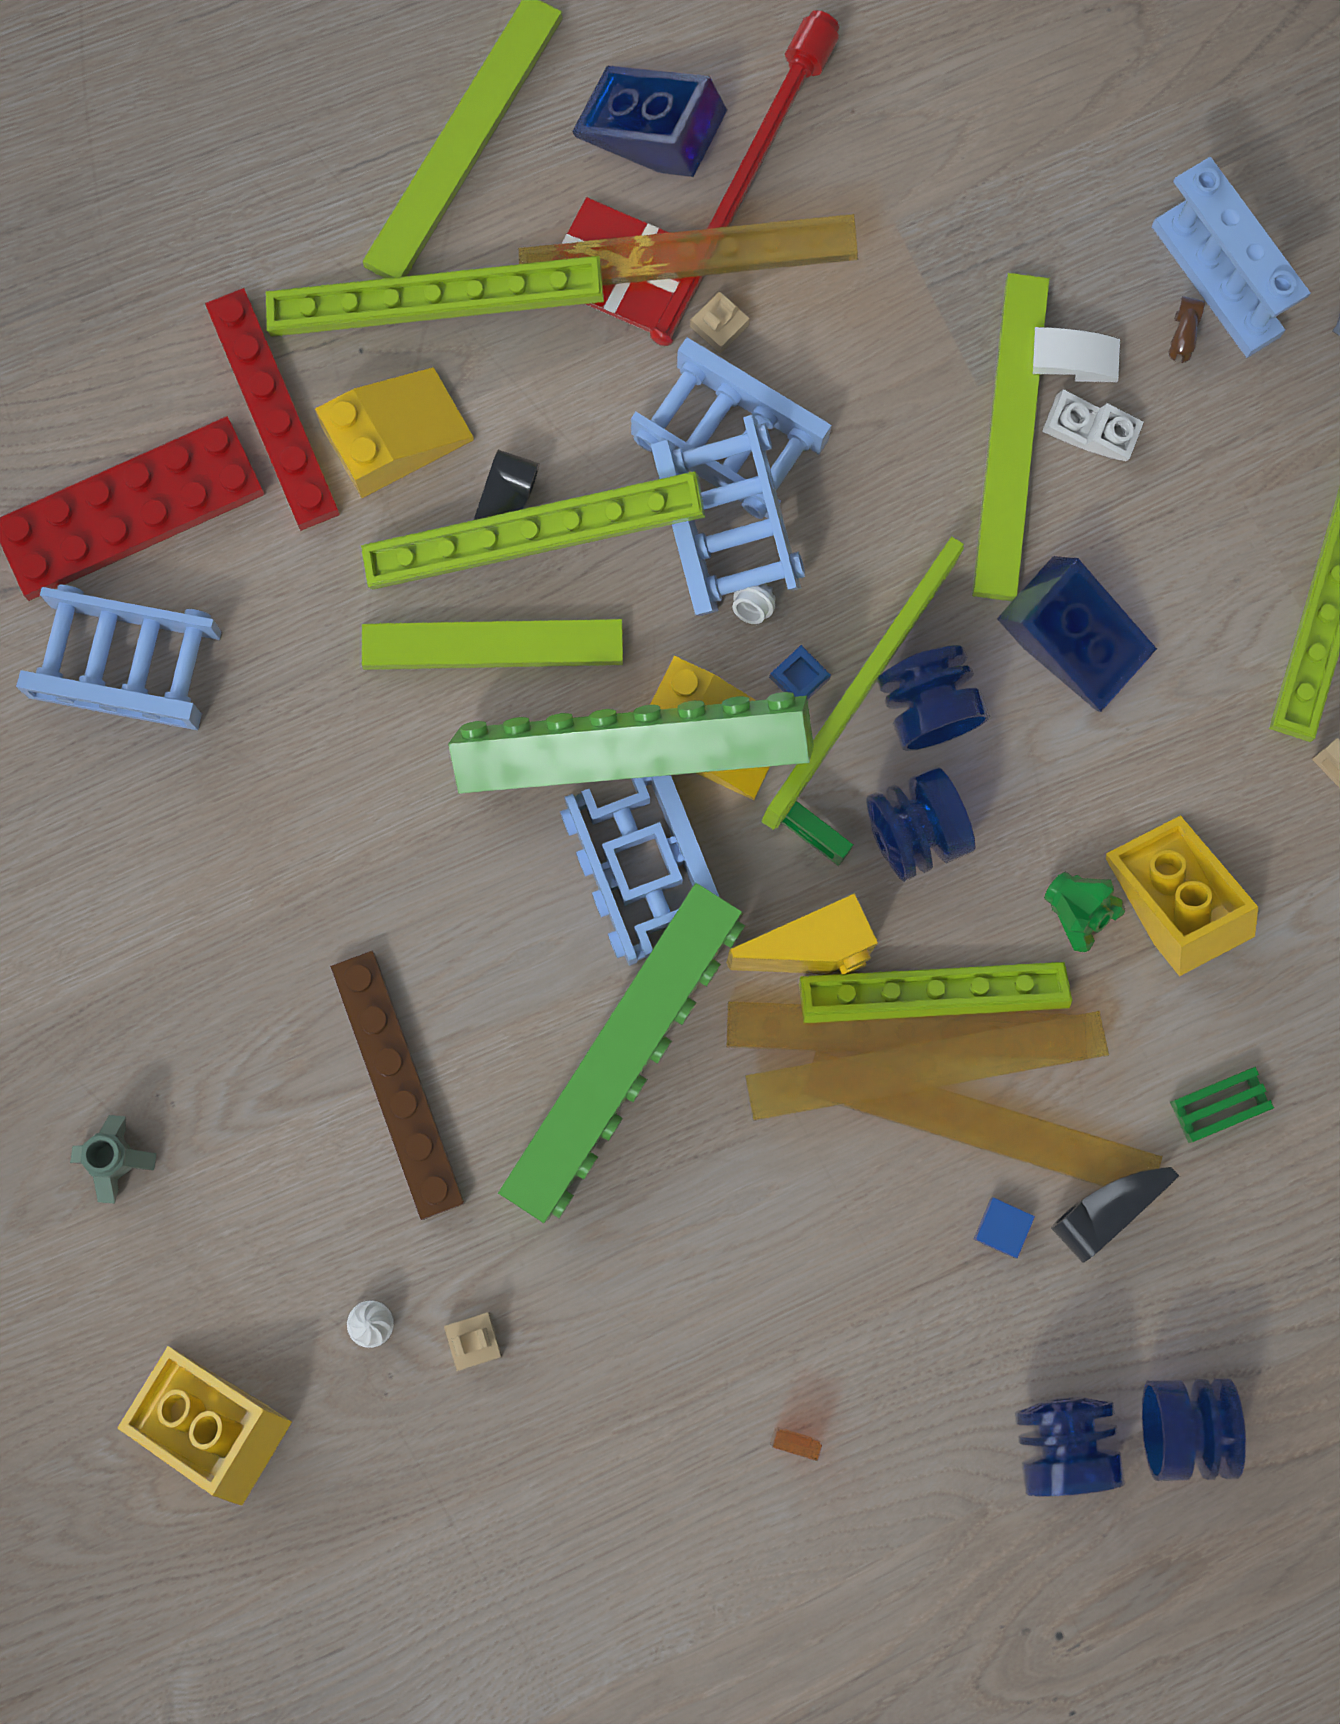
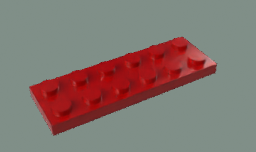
(128, 508)

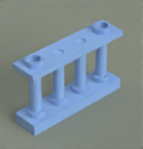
(1229, 257)
(732, 389)
(696, 547)
(132, 698)

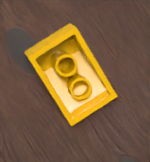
(392, 428)
(690, 683)
(1183, 895)
(815, 943)
(204, 1426)

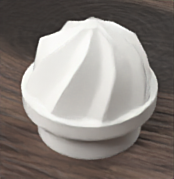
(754, 603)
(370, 1324)

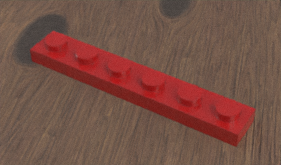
(272, 409)

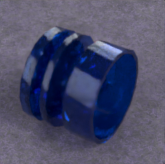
(929, 688)
(929, 820)
(1192, 1429)
(1069, 1448)

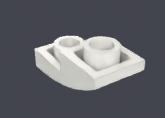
(1077, 353)
(1092, 428)

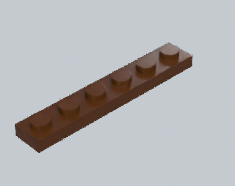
(397, 1085)

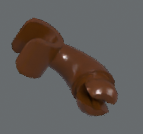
(1185, 337)

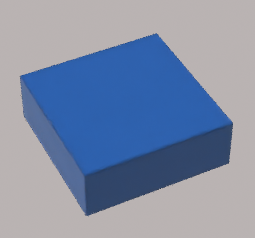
(800, 674)
(1004, 1227)

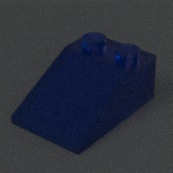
(653, 118)
(1077, 631)

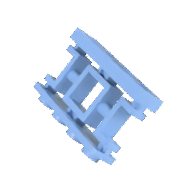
(675, 851)

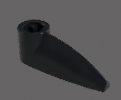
(507, 485)
(1109, 1210)

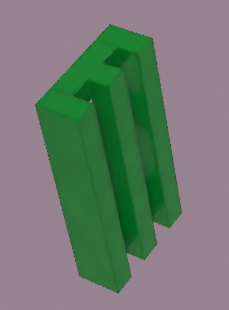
(817, 833)
(1256, 1090)

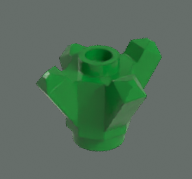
(1083, 907)

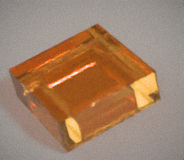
(796, 1443)

